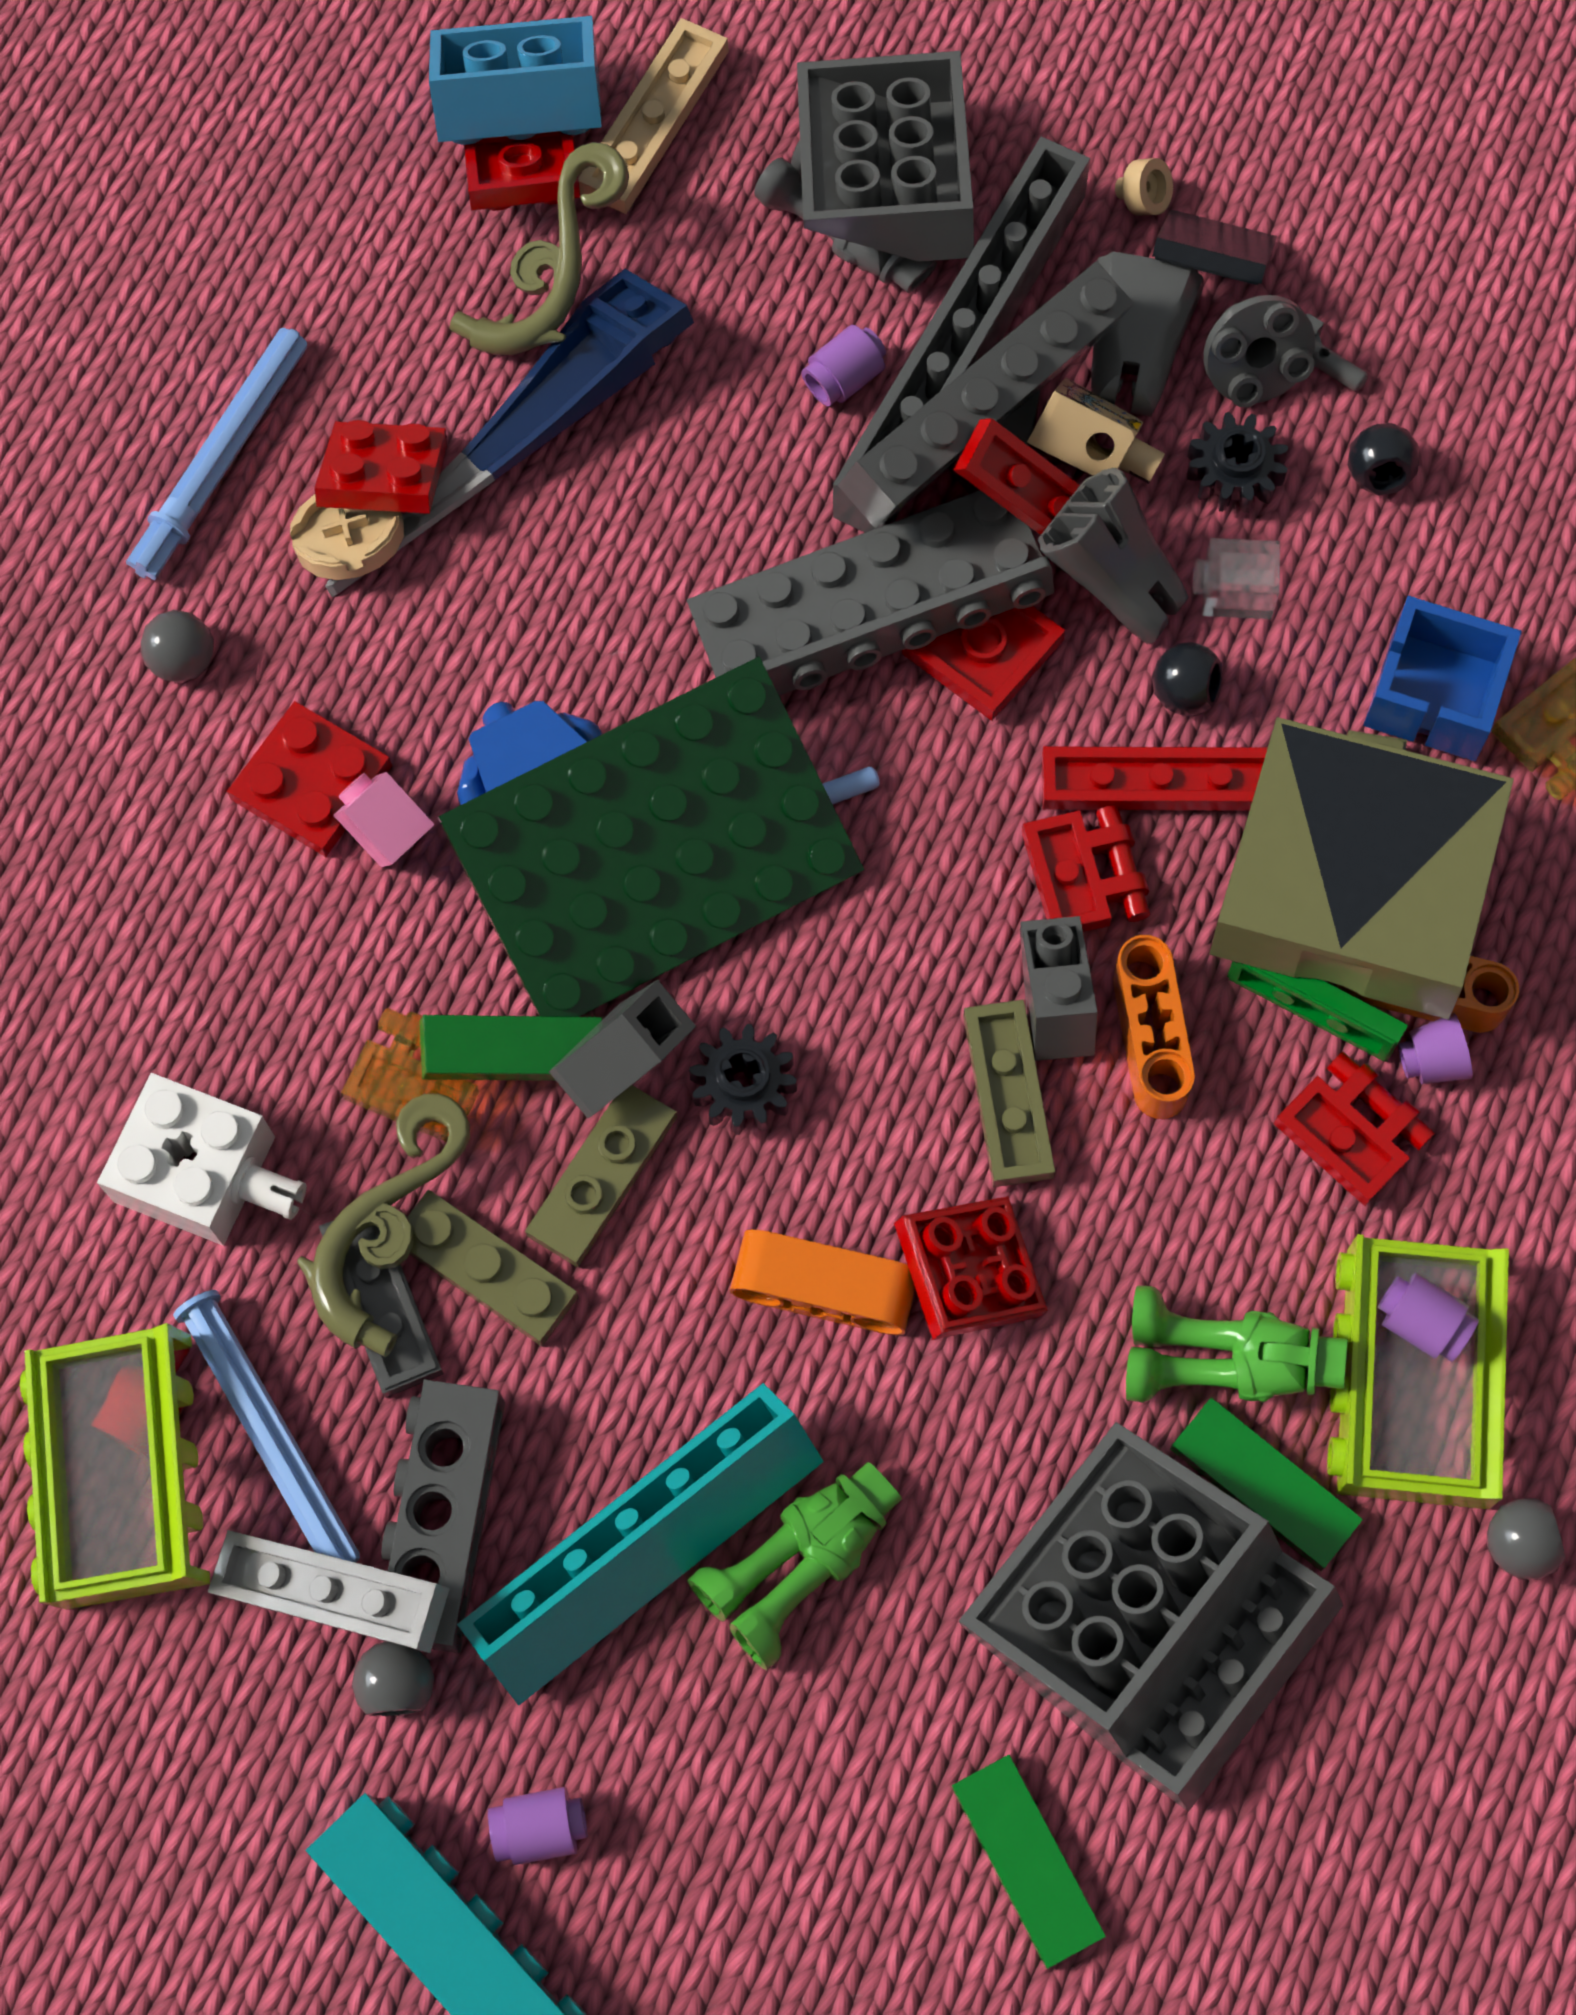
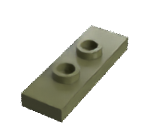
(601, 1175)

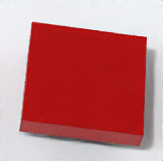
(970, 1267)

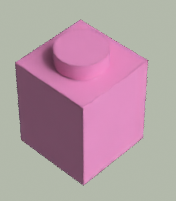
(382, 817)

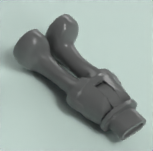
(781, 190)

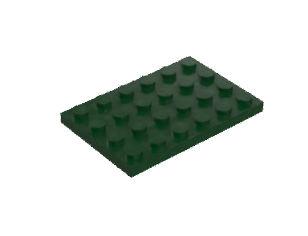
(651, 843)

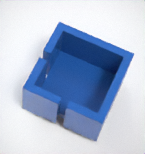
(1442, 678)

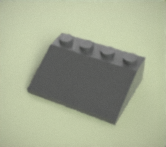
(887, 153)

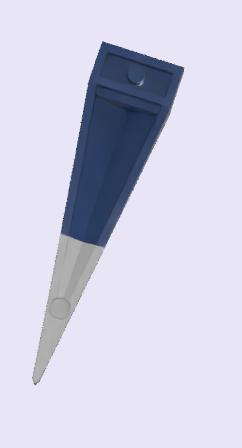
(604, 350)

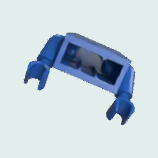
(517, 743)

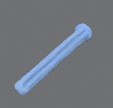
(265, 1426)

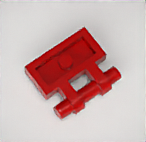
(1067, 872)
(1343, 1139)

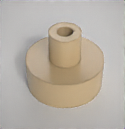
(1146, 187)

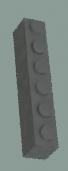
(988, 389)

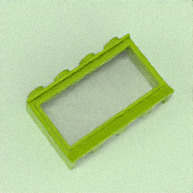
(1410, 1420)
(109, 1469)

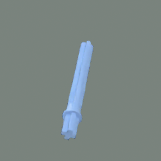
(216, 455)

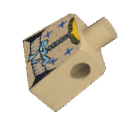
(1070, 427)

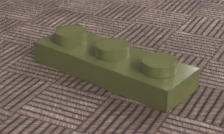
(1008, 1093)
(488, 1269)

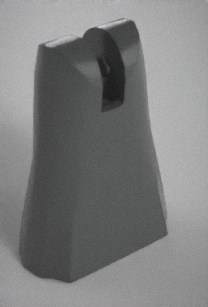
(1151, 330)
(1112, 553)

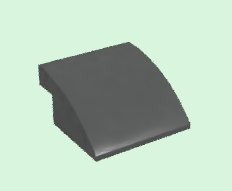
(1153, 1613)

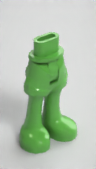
(1266, 1358)
(823, 1528)

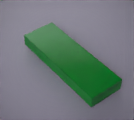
(1325, 1008)
(497, 1045)
(1266, 1483)
(1028, 1861)

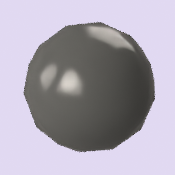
(177, 646)
(1525, 1539)
(392, 1680)

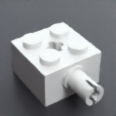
(200, 1193)

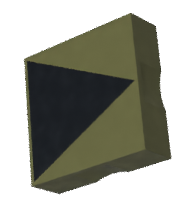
(1363, 867)

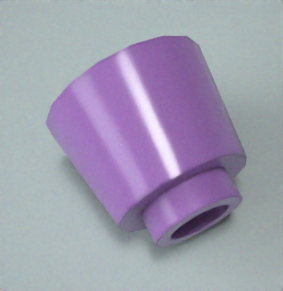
(1436, 1052)

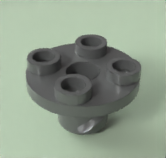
(1259, 349)

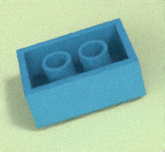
(514, 80)

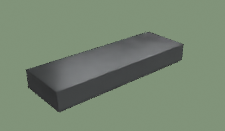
(393, 1306)

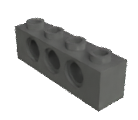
(476, 1420)

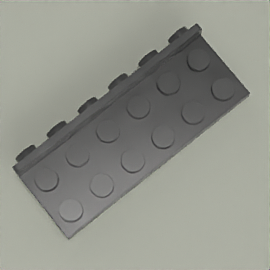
(875, 594)

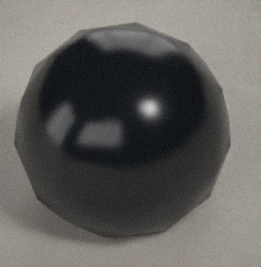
(1383, 458)
(1188, 679)

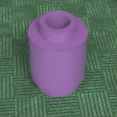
(844, 365)
(1427, 1316)
(537, 1826)

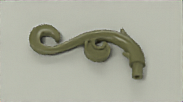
(532, 259)
(324, 1275)

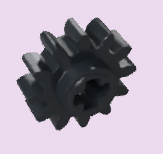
(1258, 461)
(757, 1063)

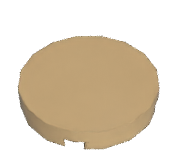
(344, 541)

